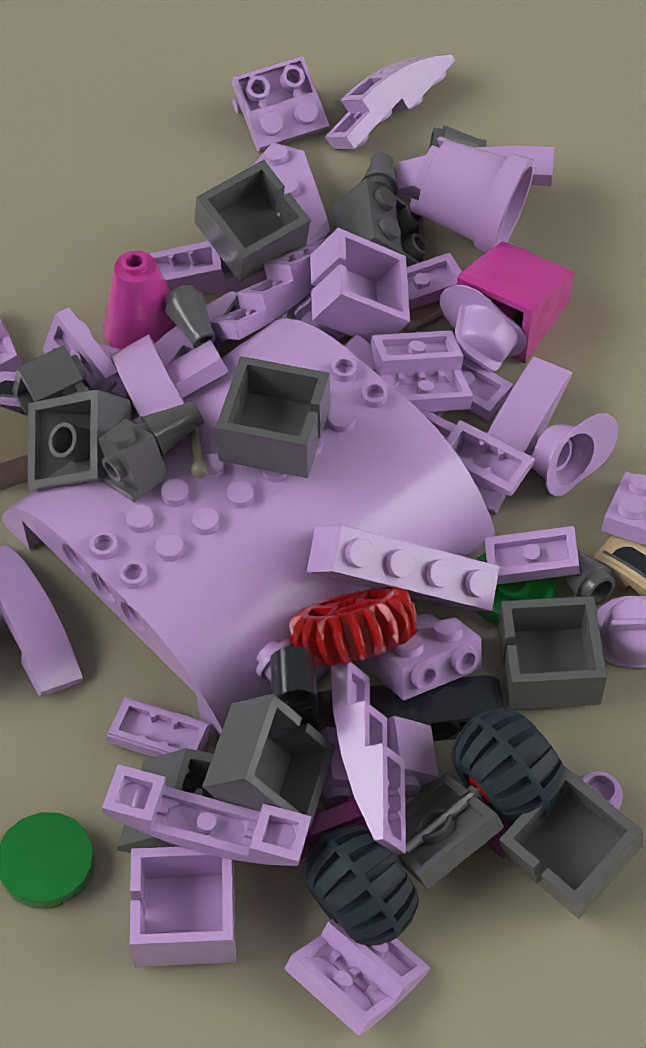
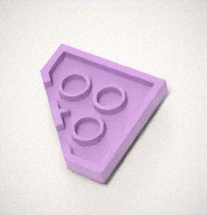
(295, 174)

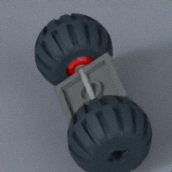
(506, 774)

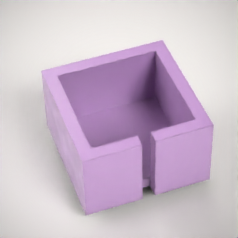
(359, 286)
(185, 907)

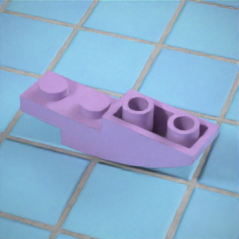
(388, 89)

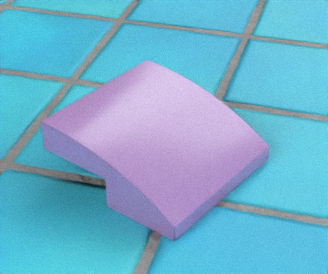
(196, 369)
(423, 369)
(354, 979)

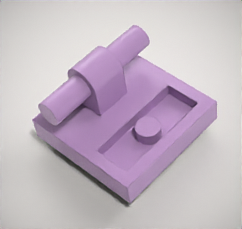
(279, 103)

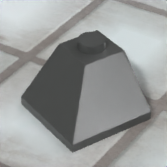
(66, 435)

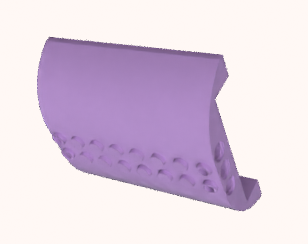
(224, 558)

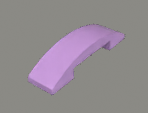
(146, 377)
(35, 627)
(204, 823)

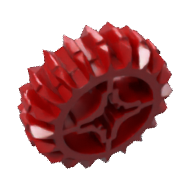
(355, 625)

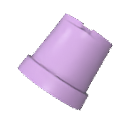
(473, 191)

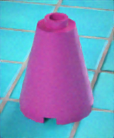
(136, 301)

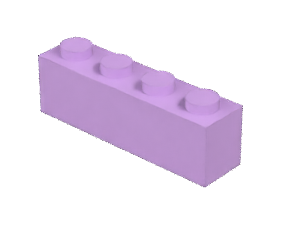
(387, 562)

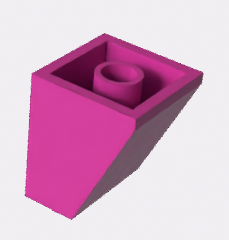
(523, 288)

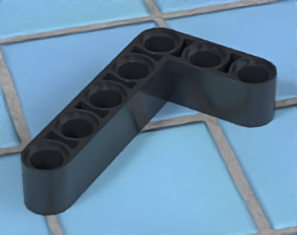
(443, 707)

